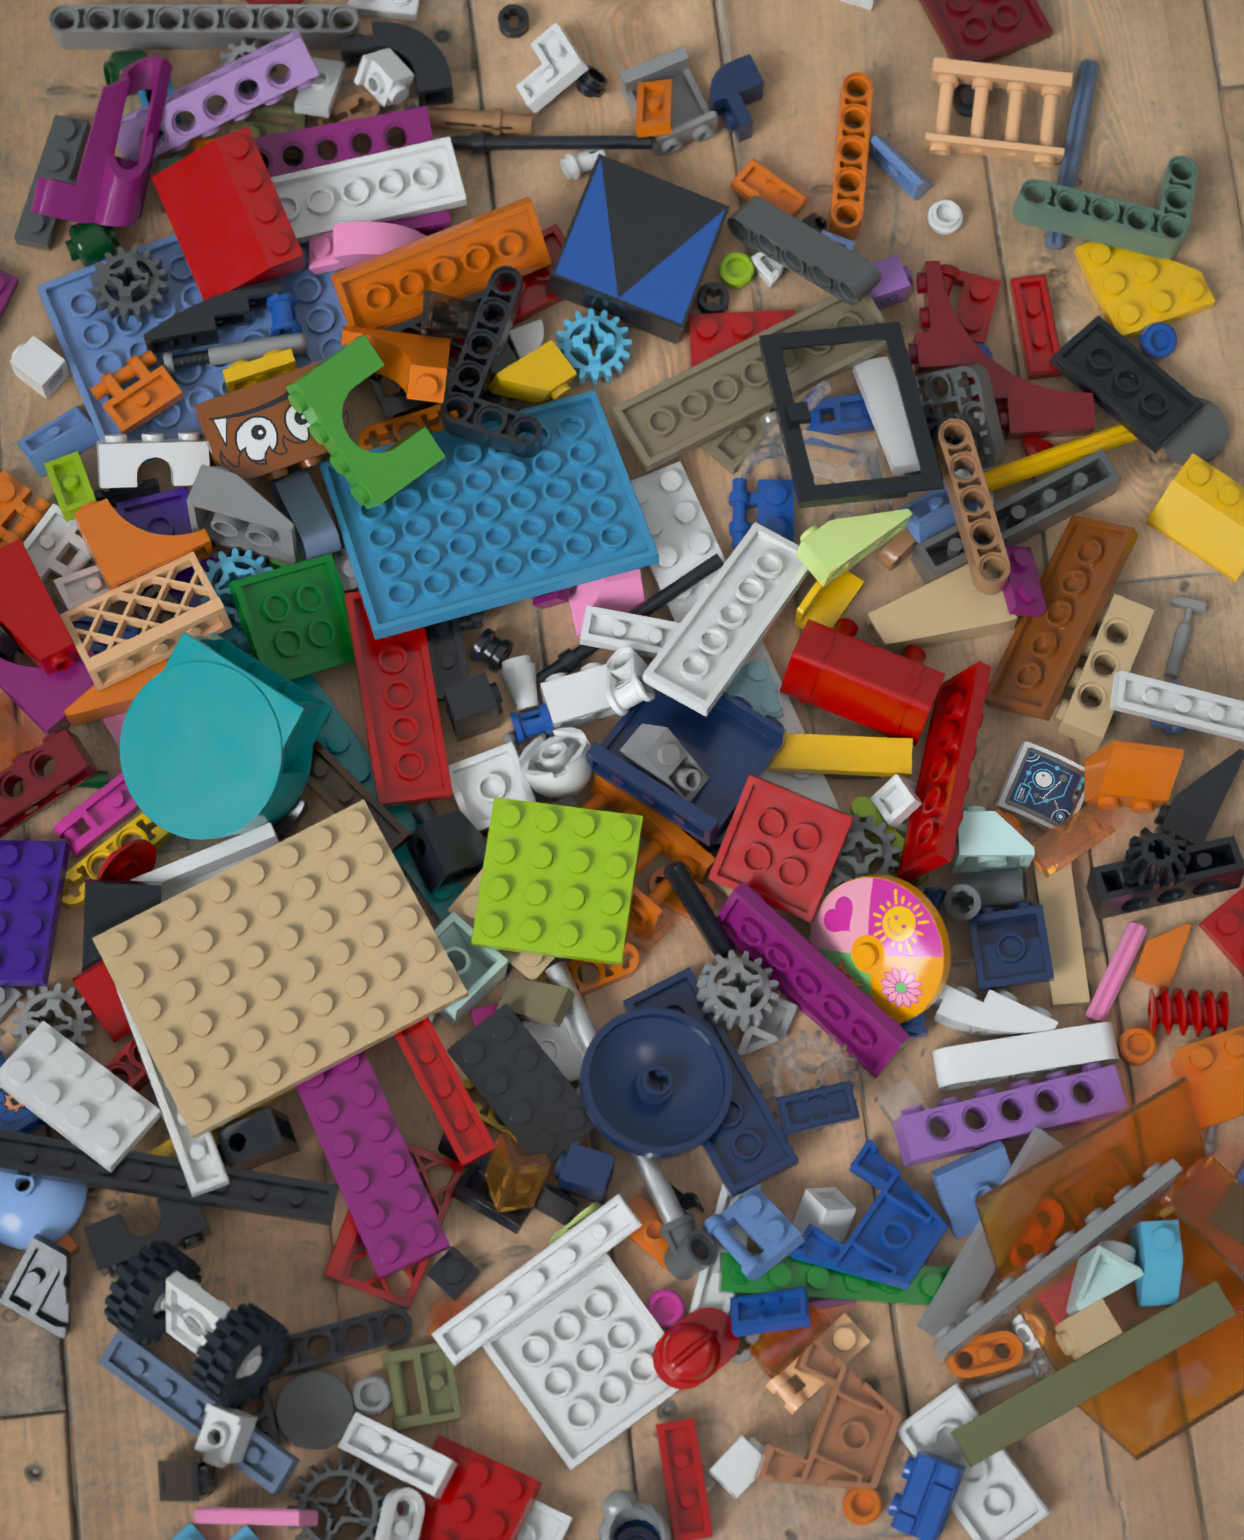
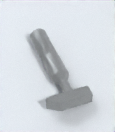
(1182, 634)

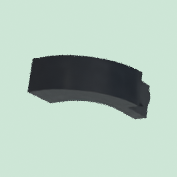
(414, 50)

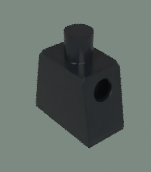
(445, 847)
(266, 1136)

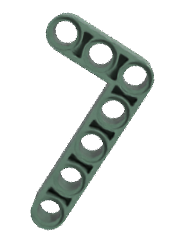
(1120, 223)

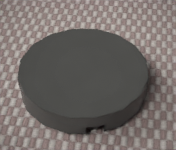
(1202, 436)
(314, 1410)

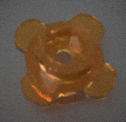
(440, 1312)

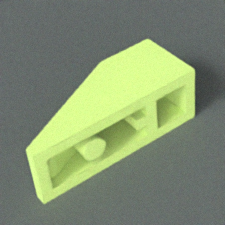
(846, 541)

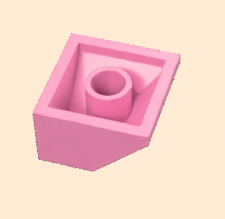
(616, 593)

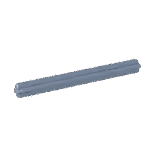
(1075, 137)

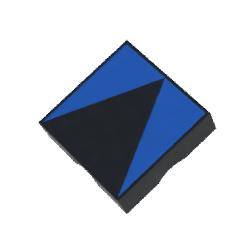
(637, 248)

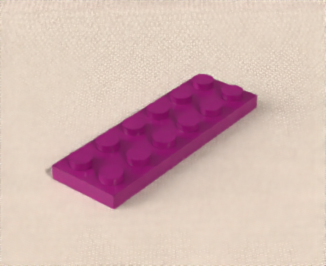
(812, 980)
(372, 1166)

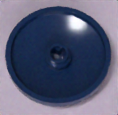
(656, 1082)

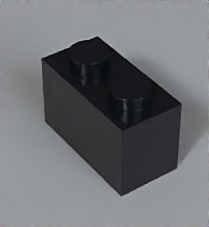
(473, 706)

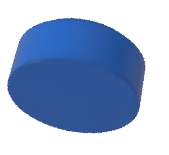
(1158, 340)

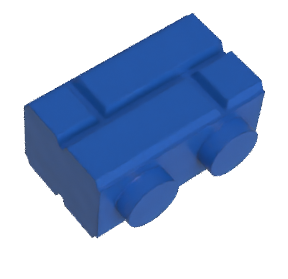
(926, 1496)

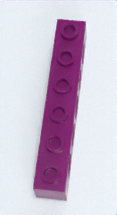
(412, 122)

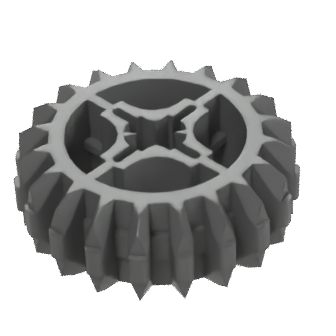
(351, 1478)

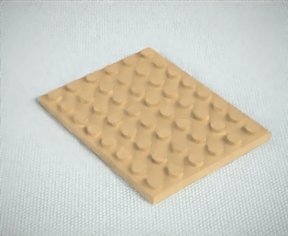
(279, 968)

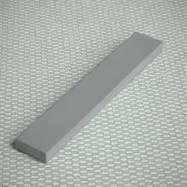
(974, 1263)

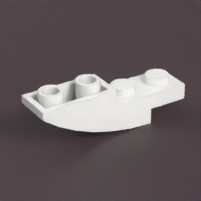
(994, 1017)

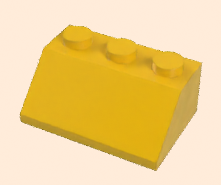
(1204, 516)

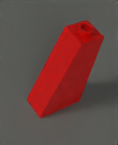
(29, 613)

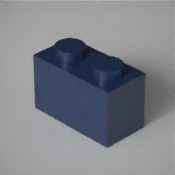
(585, 1172)

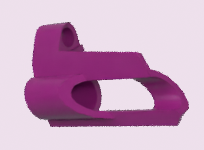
(108, 186)

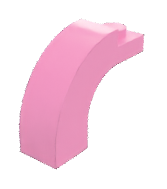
(356, 243)

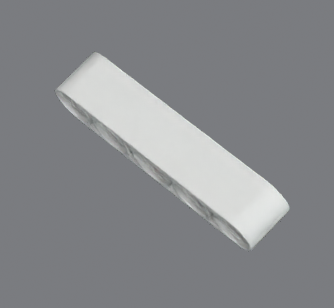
(1024, 1056)

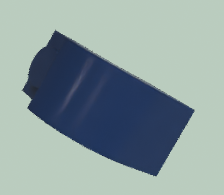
(731, 90)

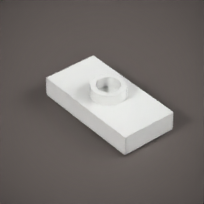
(321, 95)

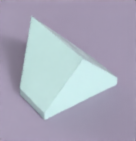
(1097, 1276)

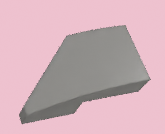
(771, 1030)

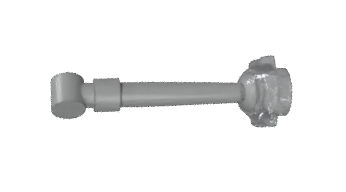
(1039, 1367)

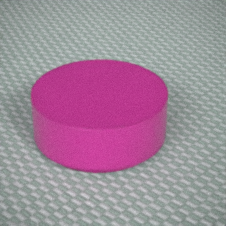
(666, 1307)

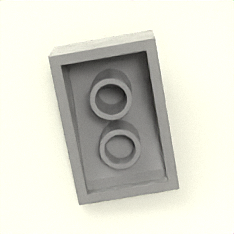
(239, 516)

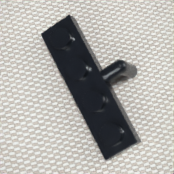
(447, 650)

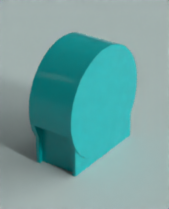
(218, 741)

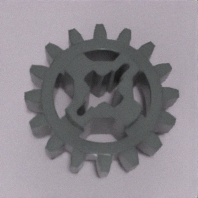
(116, 278)
(877, 851)

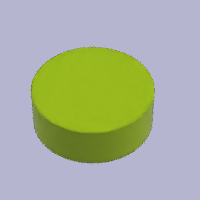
(736, 270)

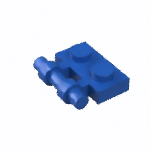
(773, 504)

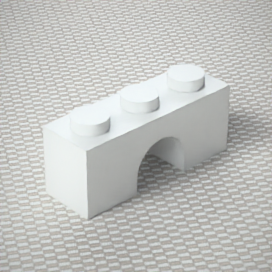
(122, 457)

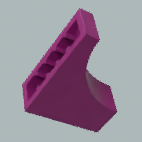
(44, 695)

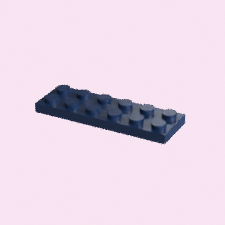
(749, 1140)

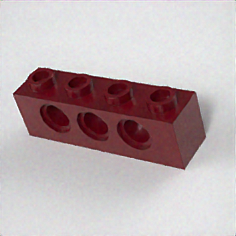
(40, 791)

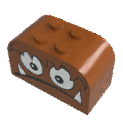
(259, 430)

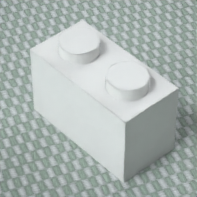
(577, 697)

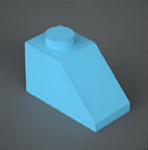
(1161, 1260)

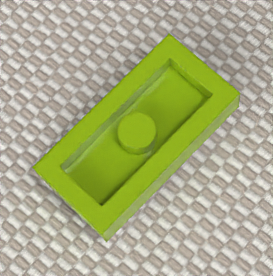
(70, 484)

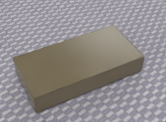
(537, 1001)

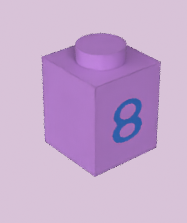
(894, 282)

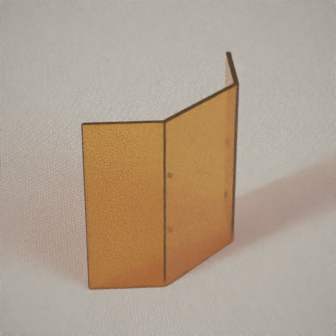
(1057, 1196)

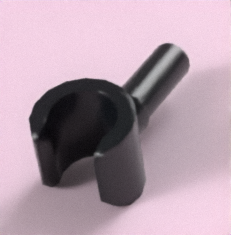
(687, 1200)

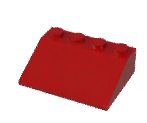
(228, 216)

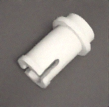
(579, 163)

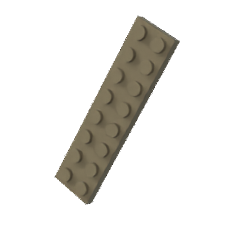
(735, 384)

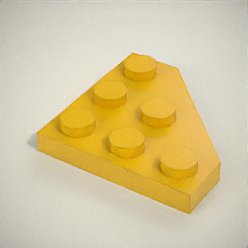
(1141, 288)

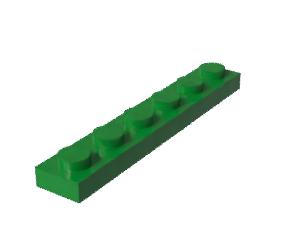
(829, 1283)

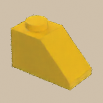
(536, 376)

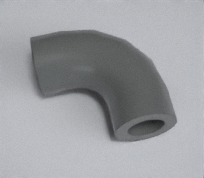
(985, 890)

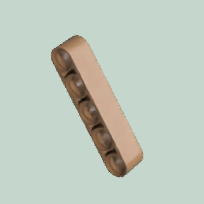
(972, 490)

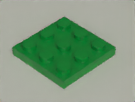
(296, 617)

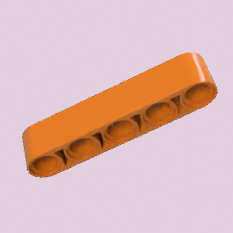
(854, 142)

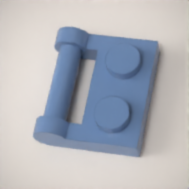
(763, 1225)

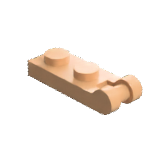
(841, 1340)

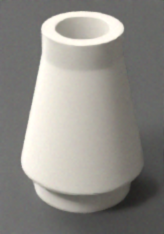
(521, 681)

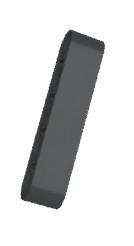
(804, 250)

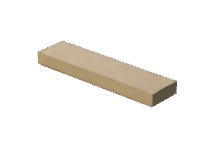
(1064, 936)

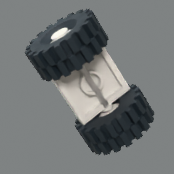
(163, 1295)

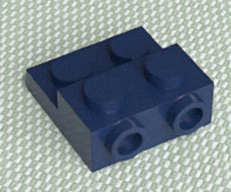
(1010, 946)

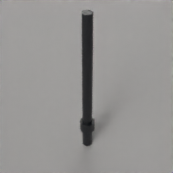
(480, 143)
(570, 659)

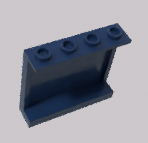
(724, 744)

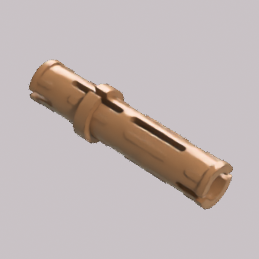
(481, 121)

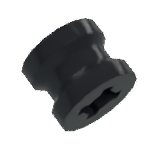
(491, 650)

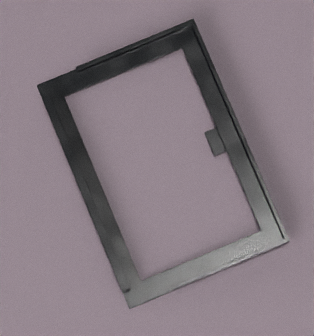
(793, 414)

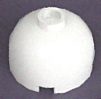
(557, 764)

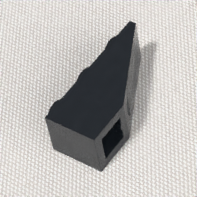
(186, 1479)

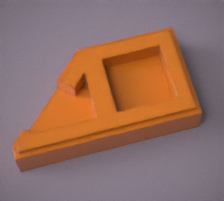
(1161, 957)

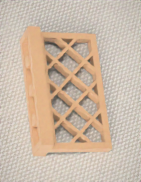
(155, 640)

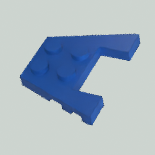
(891, 1237)

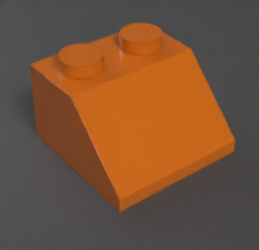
(1131, 776)
(1214, 1076)

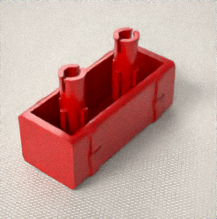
(862, 680)

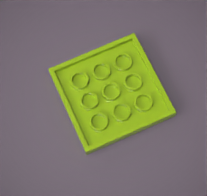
(557, 881)

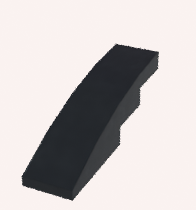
(201, 322)

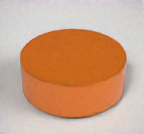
(1136, 1046)
(861, 1506)

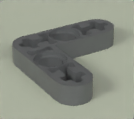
(961, 391)

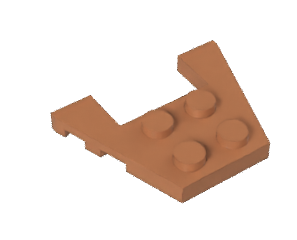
(850, 1434)

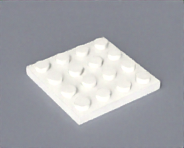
(584, 1361)

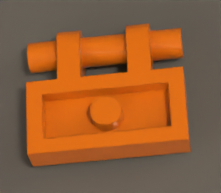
(141, 400)
(12, 503)

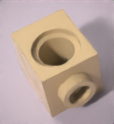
(1087, 1330)

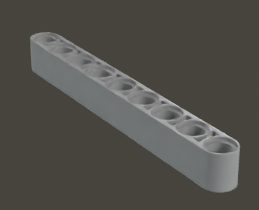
(191, 17)

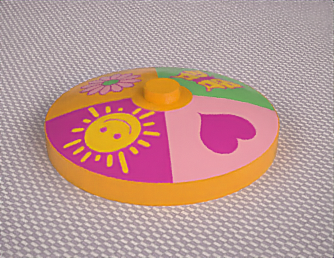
(885, 942)

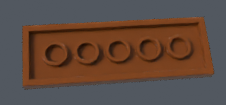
(1075, 592)

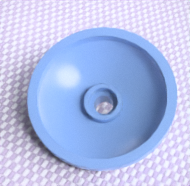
(44, 1208)

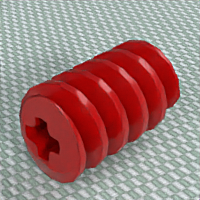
(1187, 1011)

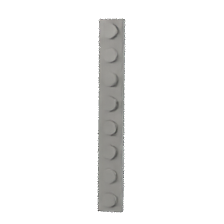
(1044, 1268)

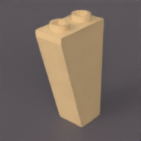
(940, 614)

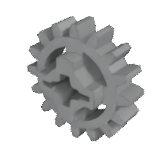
(733, 994)
(54, 1007)

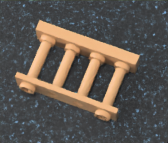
(984, 78)

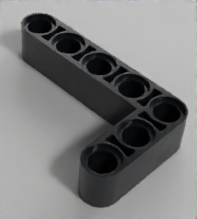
(482, 369)
(339, 1352)

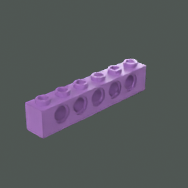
(920, 1146)

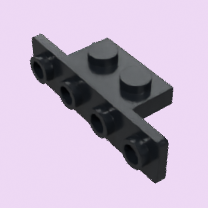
(475, 1193)

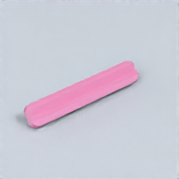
(1116, 972)

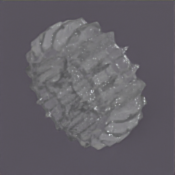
(798, 1068)

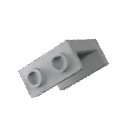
(690, 112)

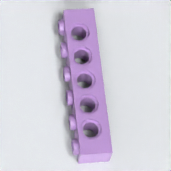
(224, 82)

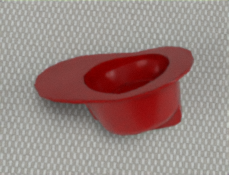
(695, 1348)

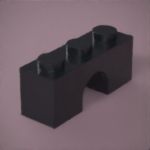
(113, 1244)

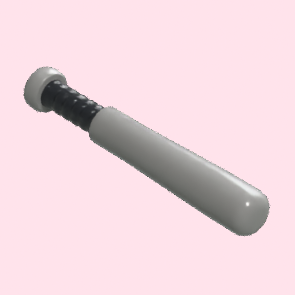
(235, 352)

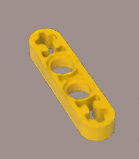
(104, 850)

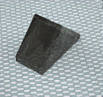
(446, 315)

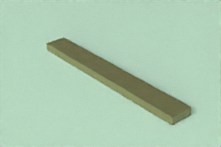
(1093, 1373)

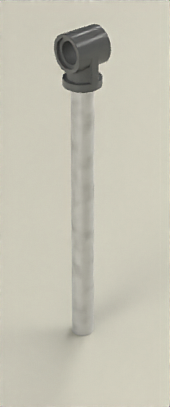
(688, 1248)

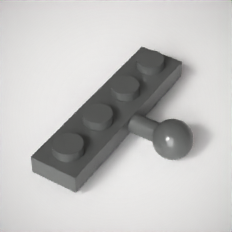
(60, 162)

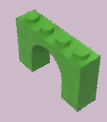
(321, 397)

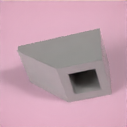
(664, 759)

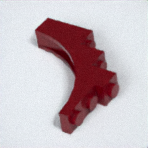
(1027, 407)

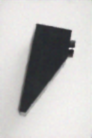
(1198, 804)

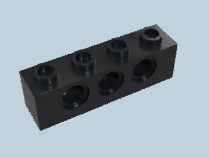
(1212, 869)

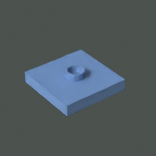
(965, 1181)

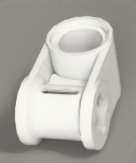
(625, 682)

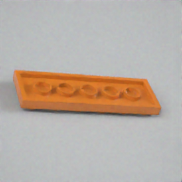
(448, 262)

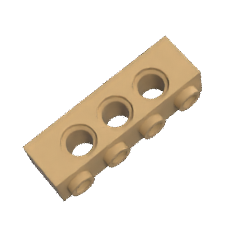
(1131, 622)

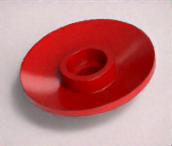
(129, 861)

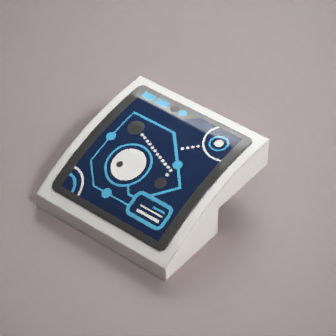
(1042, 787)

